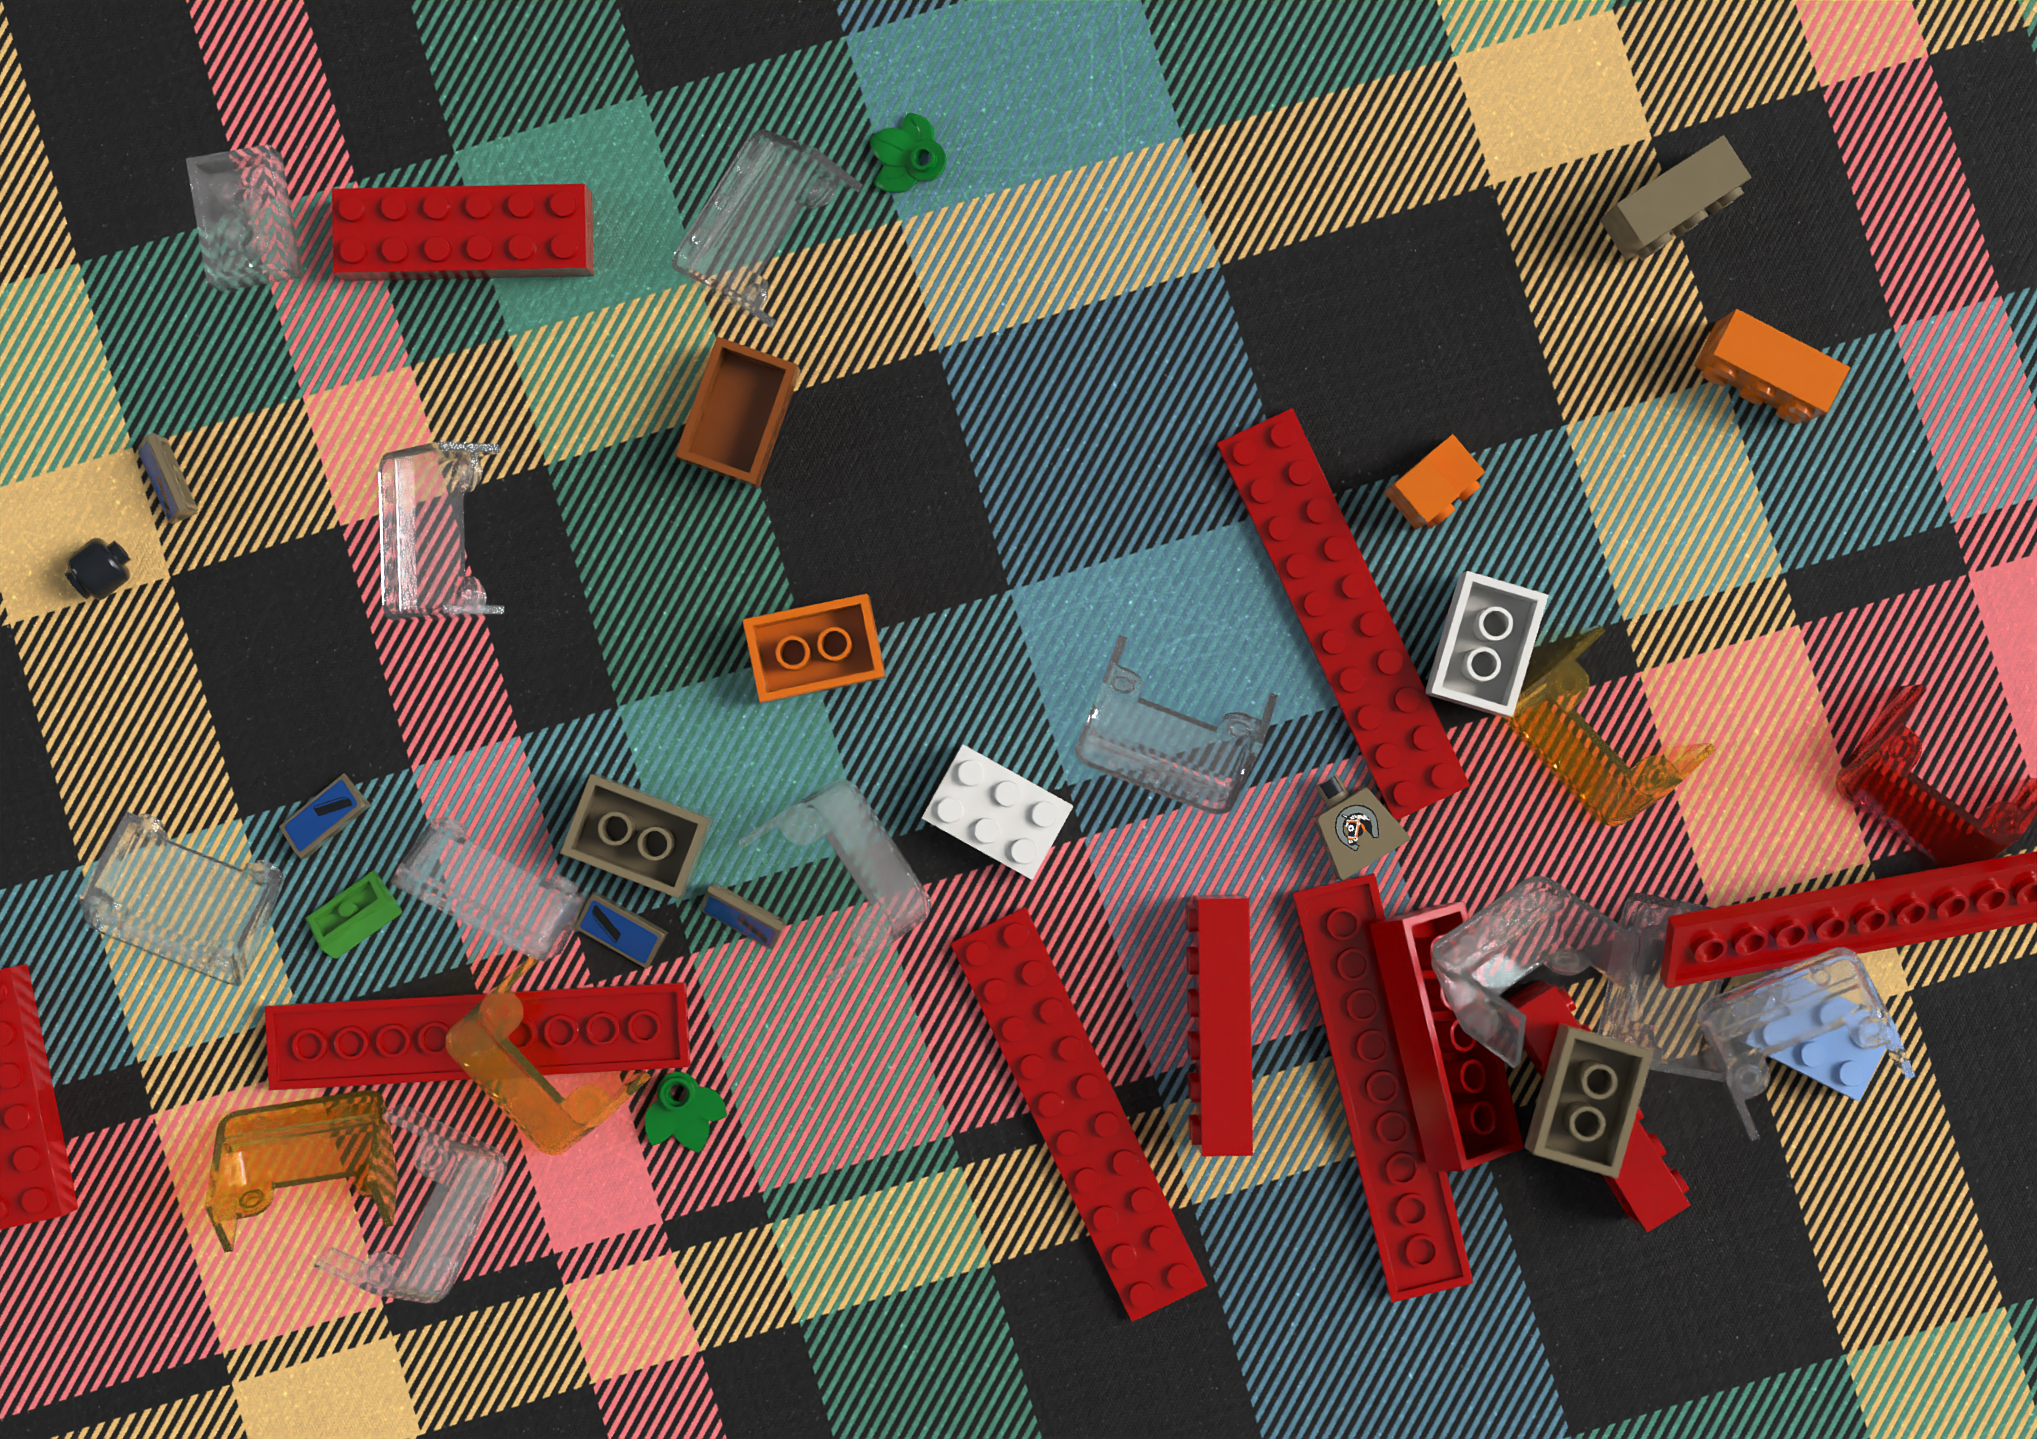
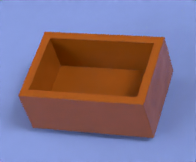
(738, 412)

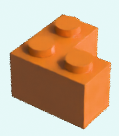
(1434, 483)

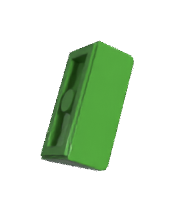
(353, 915)

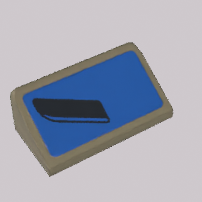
(167, 478)
(324, 816)
(743, 915)
(621, 929)

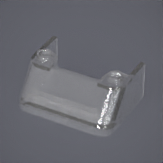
(752, 215)
(425, 531)
(1166, 748)
(869, 855)
(490, 891)
(1511, 938)
(1788, 1010)
(466, 1186)

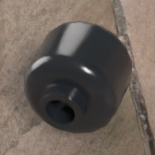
(98, 568)

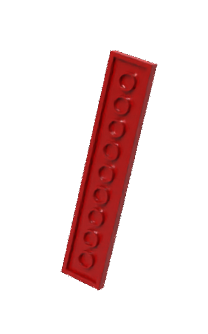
(1342, 614)
(1850, 916)
(406, 1036)
(1078, 1114)
(1406, 1203)

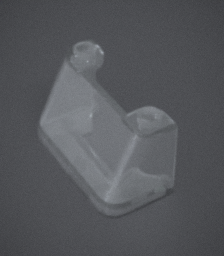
(180, 901)
(1646, 1010)

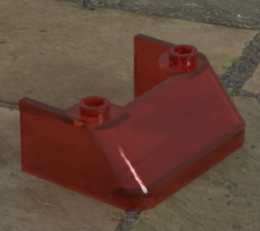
(1882, 787)

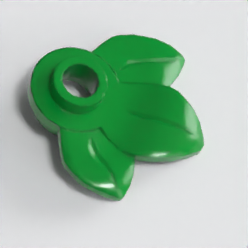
(901, 154)
(685, 1117)

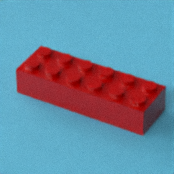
(462, 232)
(1222, 1025)
(1452, 1078)
(33, 1152)
(1645, 1184)

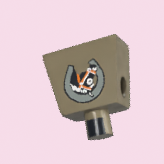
(1355, 828)

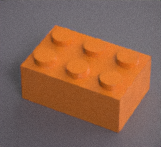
(1771, 367)
(814, 648)

